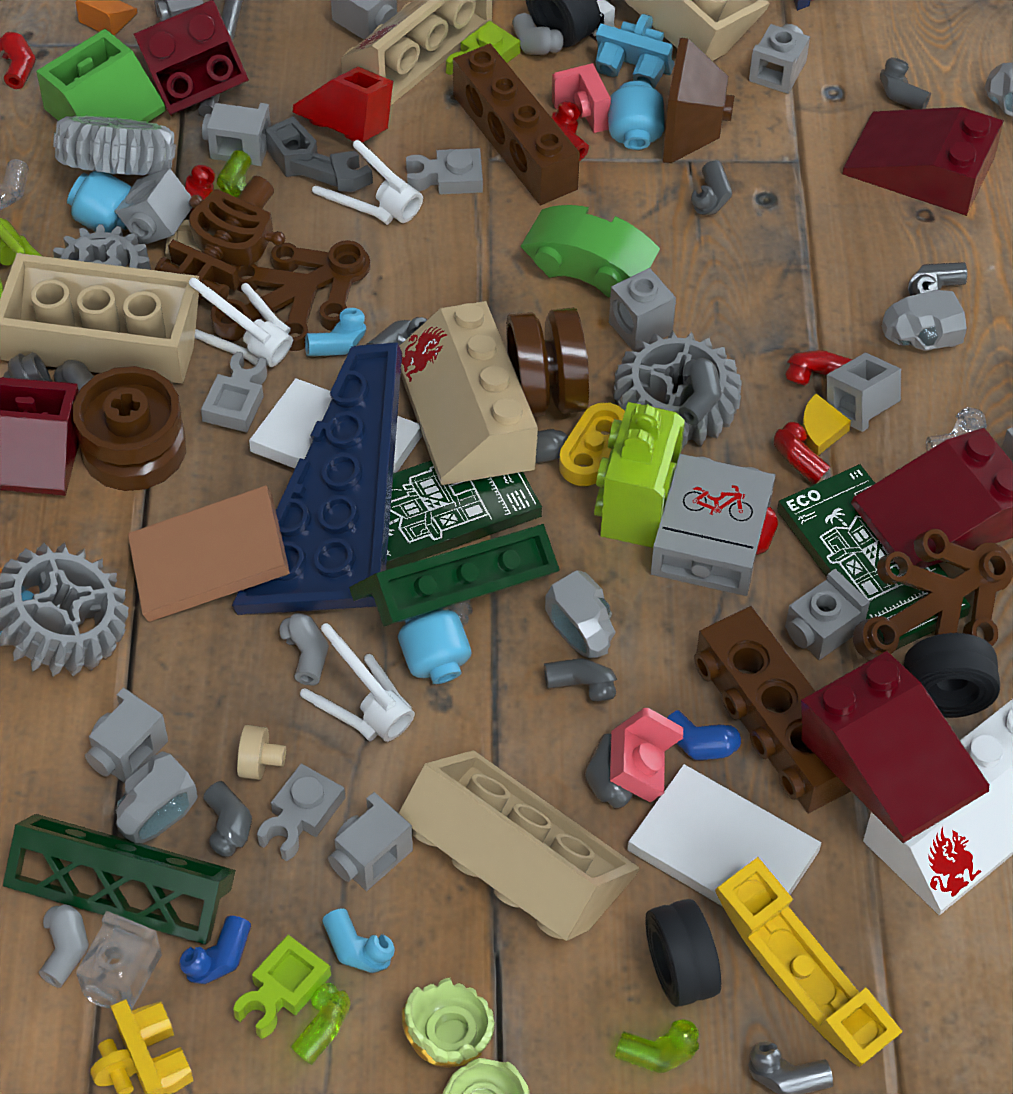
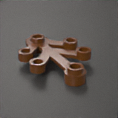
(341, 265)
(944, 592)

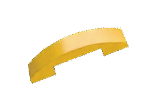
(801, 967)

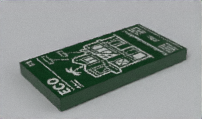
(439, 517)
(843, 541)

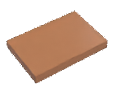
(208, 553)

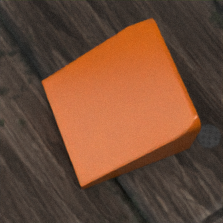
(105, 14)

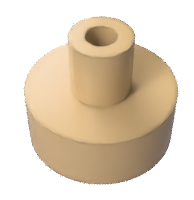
(256, 752)

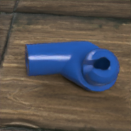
(706, 741)
(210, 964)

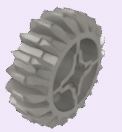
(113, 145)
(656, 371)
(49, 622)

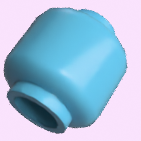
(636, 115)
(96, 199)
(435, 645)

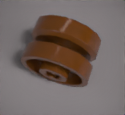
(550, 363)
(129, 428)

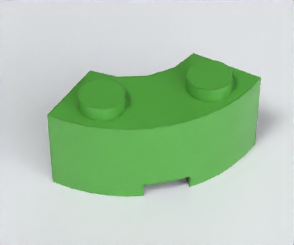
(588, 247)

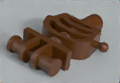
(236, 236)

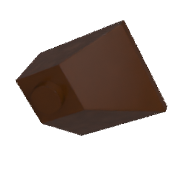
(695, 103)

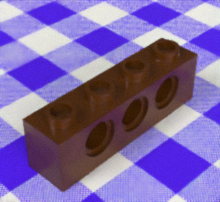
(516, 124)
(748, 644)

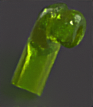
(232, 178)
(324, 1027)
(663, 1053)

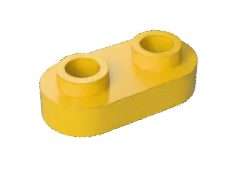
(587, 444)

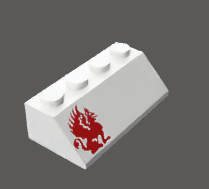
(969, 843)

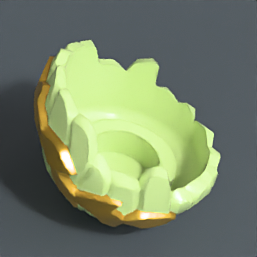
(447, 1023)

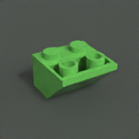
(98, 81)

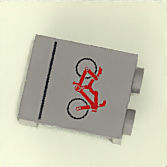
(712, 524)

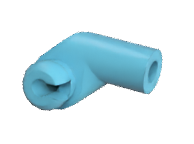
(343, 336)
(359, 952)

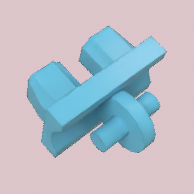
(635, 45)

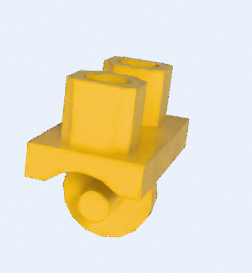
(138, 1031)

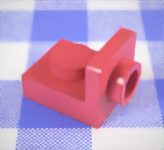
(586, 90)
(639, 753)

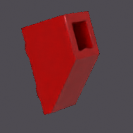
(350, 104)

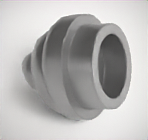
(27, 367)

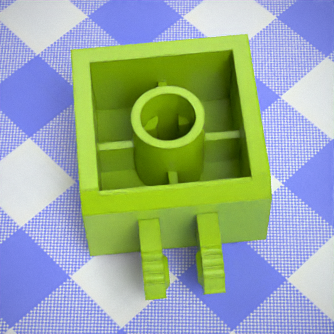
(638, 473)

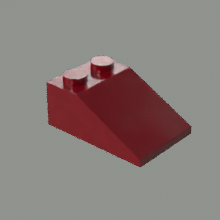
(927, 154)
(953, 487)
(891, 746)

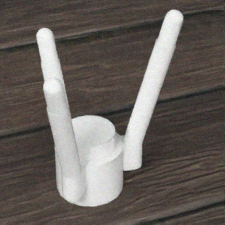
(395, 196)
(263, 338)
(383, 708)

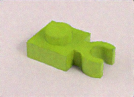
(502, 41)
(283, 980)

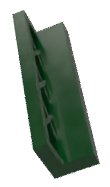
(459, 575)
(123, 858)

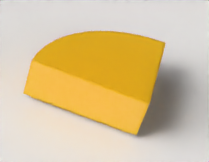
(823, 424)

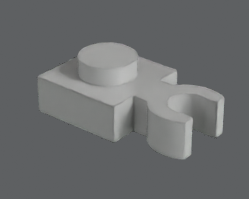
(453, 171)
(236, 398)
(301, 805)

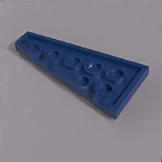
(340, 494)

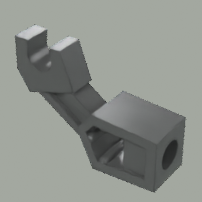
(297, 155)

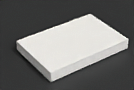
(288, 427)
(711, 833)

